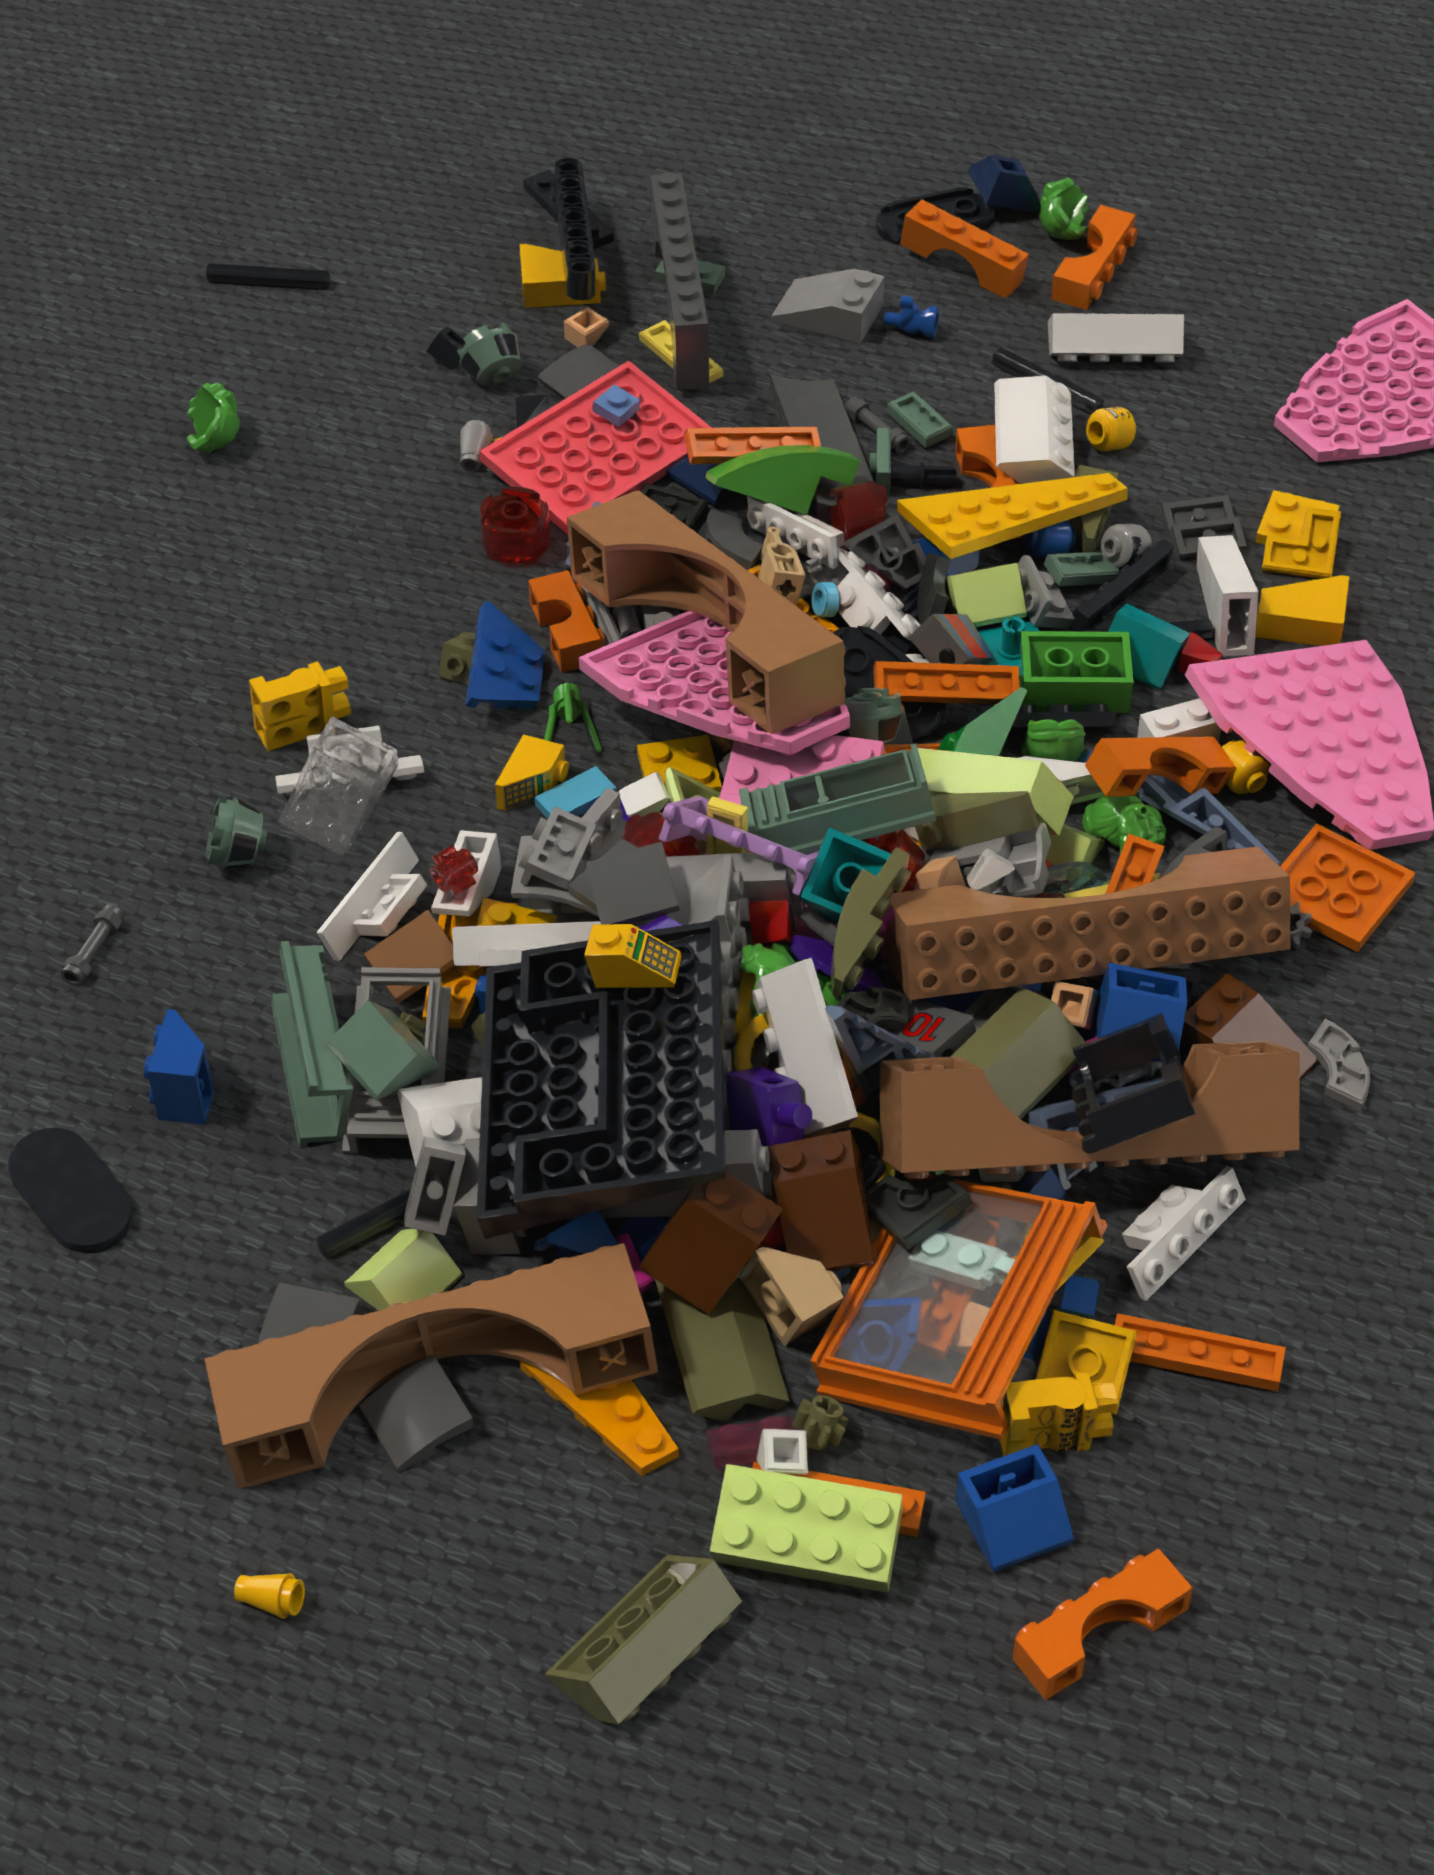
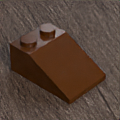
(1239, 1014)
(823, 1200)
(709, 1240)

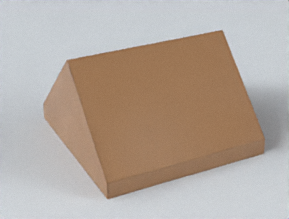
(413, 946)

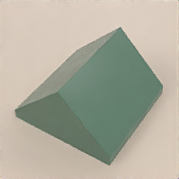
(381, 1051)

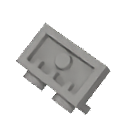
(1043, 598)
(609, 824)
(558, 849)

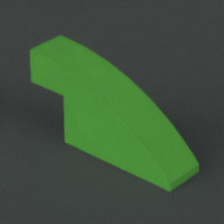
(784, 473)

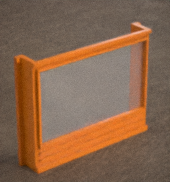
(946, 1336)

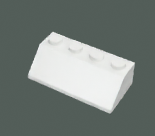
(1116, 336)
(1033, 429)
(805, 1044)
(441, 1112)

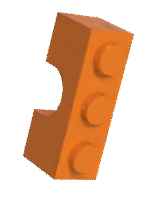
(561, 602)

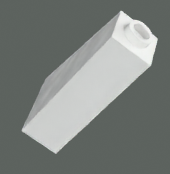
(1228, 594)

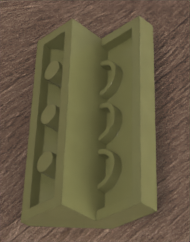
(1023, 1050)
(724, 1354)

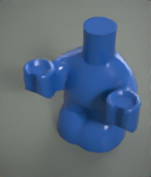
(914, 320)

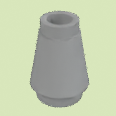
(473, 438)

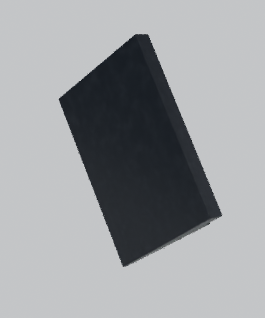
(598, 1087)

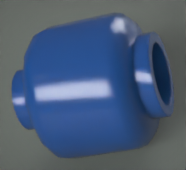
(1050, 540)

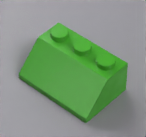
(1076, 669)

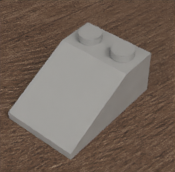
(833, 303)

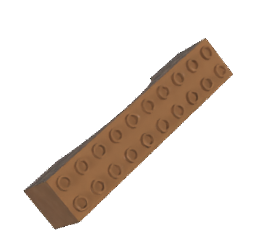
(778, 657)
(980, 941)
(951, 1120)
(293, 1392)

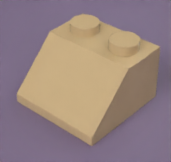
(791, 1291)

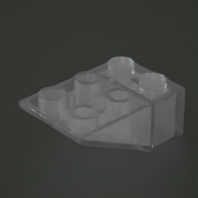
(339, 786)

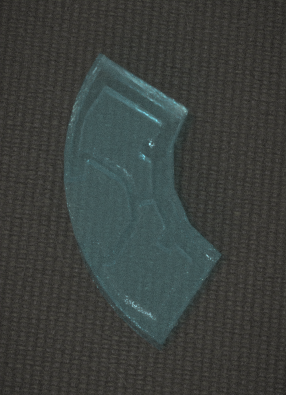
(1074, 877)

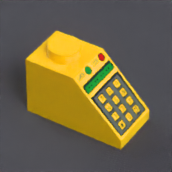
(530, 771)
(630, 958)

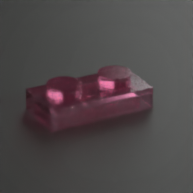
(740, 1443)

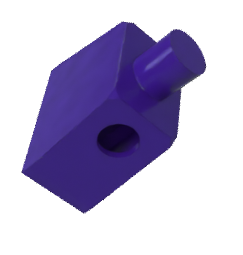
(767, 1104)

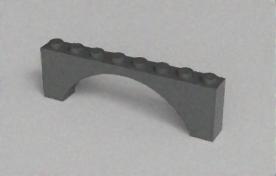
(687, 310)

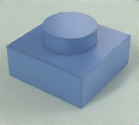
(616, 405)

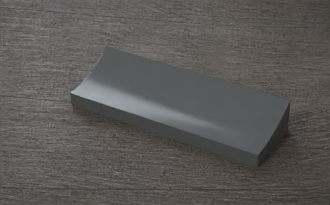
(820, 406)

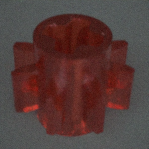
(454, 870)

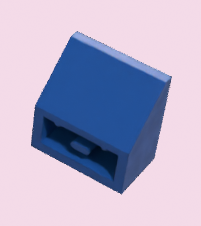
(1138, 994)
(179, 1073)
(1014, 1508)

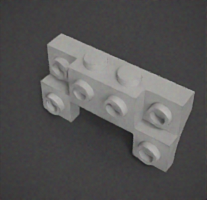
(1025, 852)

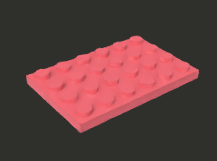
(584, 458)

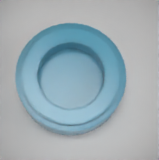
(825, 599)

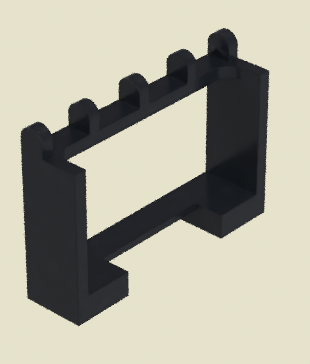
(1141, 1110)

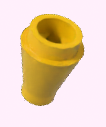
(273, 1593)

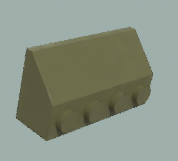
(645, 1637)

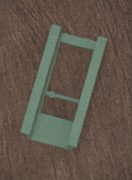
(854, 799)
(304, 1025)

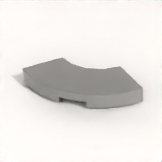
(1348, 1072)

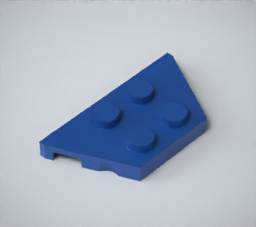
(504, 663)

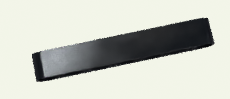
(574, 229)

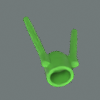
(568, 707)

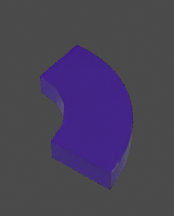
(821, 954)

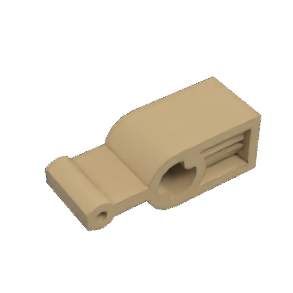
(781, 566)

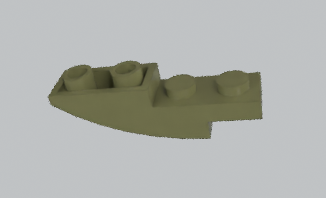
(862, 922)

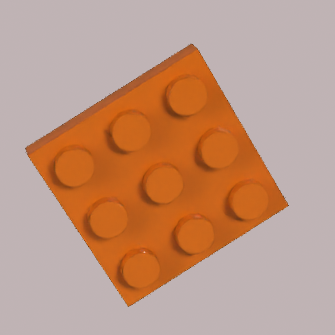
(1343, 886)

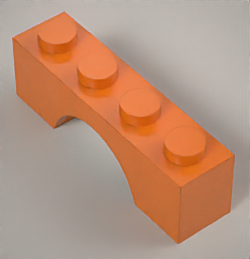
(996, 263)
(1082, 278)
(977, 456)
(1191, 762)
(1143, 1593)

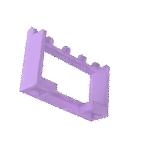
(691, 818)

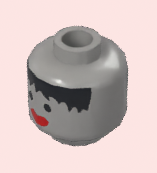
(1124, 544)

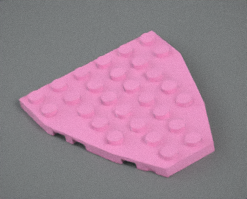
(1369, 392)
(683, 675)
(1331, 732)

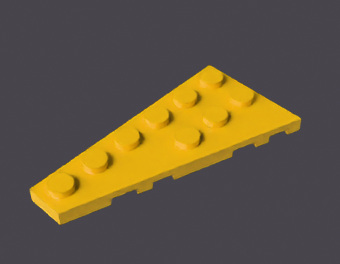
(988, 516)

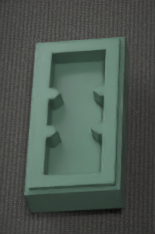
(919, 419)
(881, 460)
(1080, 569)

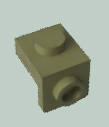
(457, 658)

